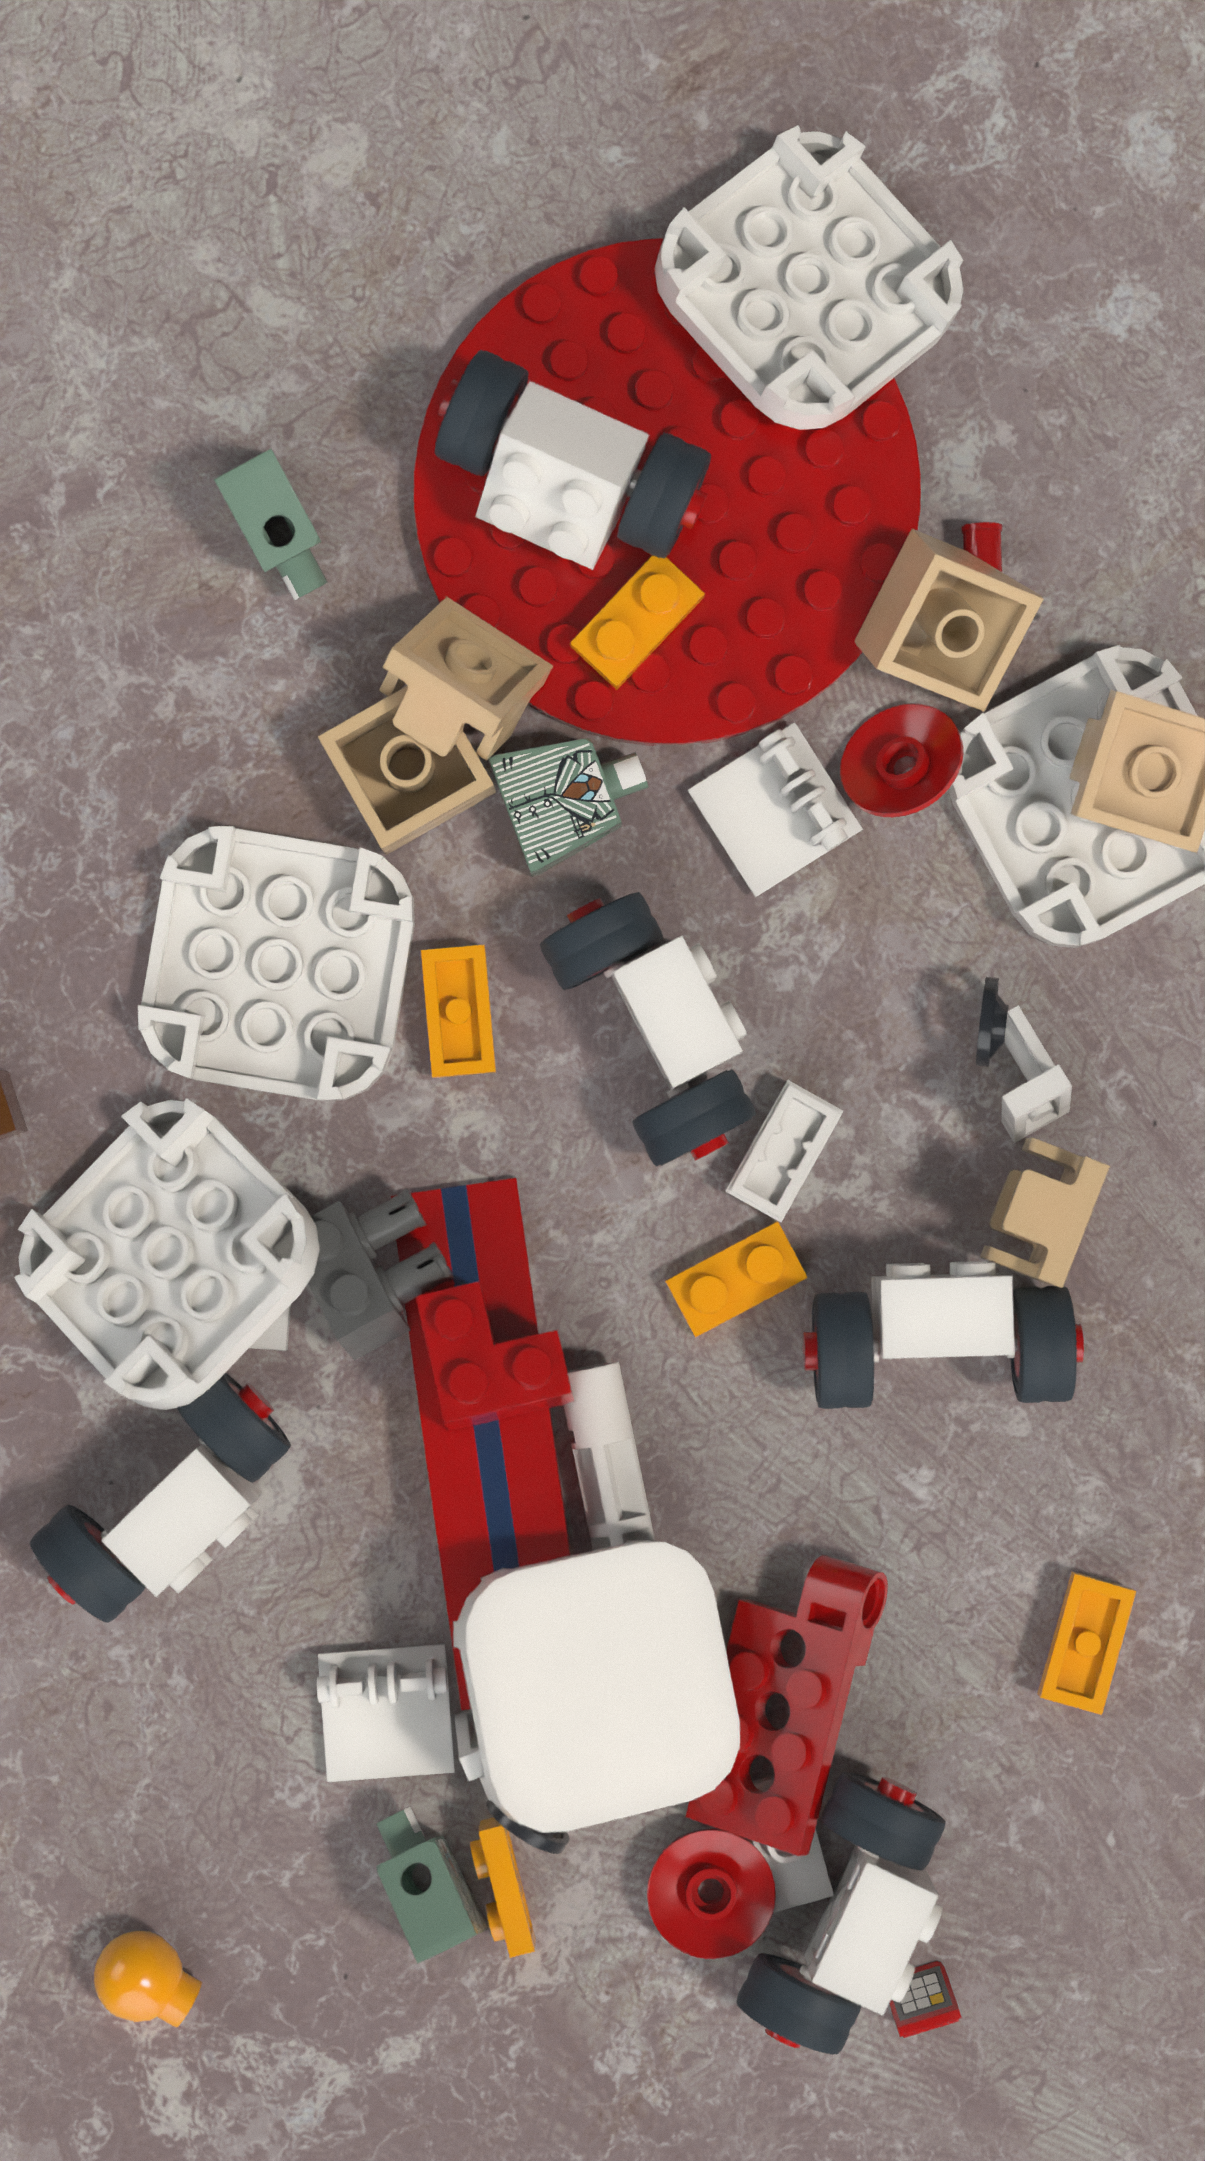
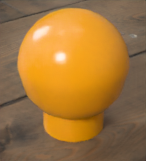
(144, 1979)

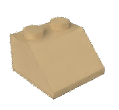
(947, 621)

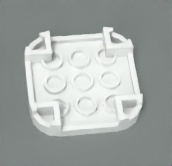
(808, 280)
(1015, 796)
(277, 964)
(168, 1255)
(598, 1685)

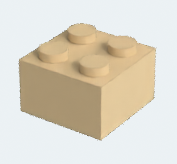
(399, 781)

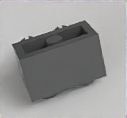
(355, 1293)

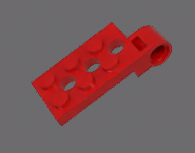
(837, 1624)

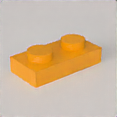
(637, 620)
(458, 1011)
(736, 1279)
(1086, 1643)
(509, 1914)

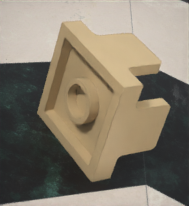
(460, 675)
(1143, 771)
(1047, 1212)

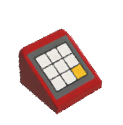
(927, 2002)

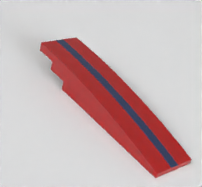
(498, 1480)

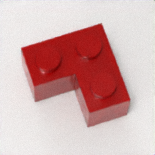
(487, 1379)

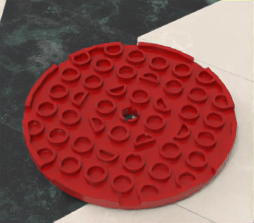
(783, 547)

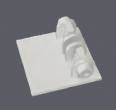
(775, 809)
(385, 1712)

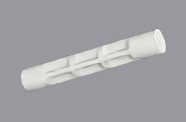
(607, 1457)

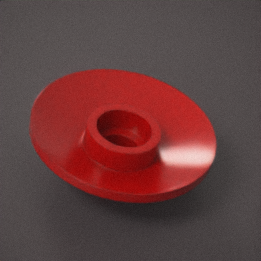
(892, 744)
(711, 1926)

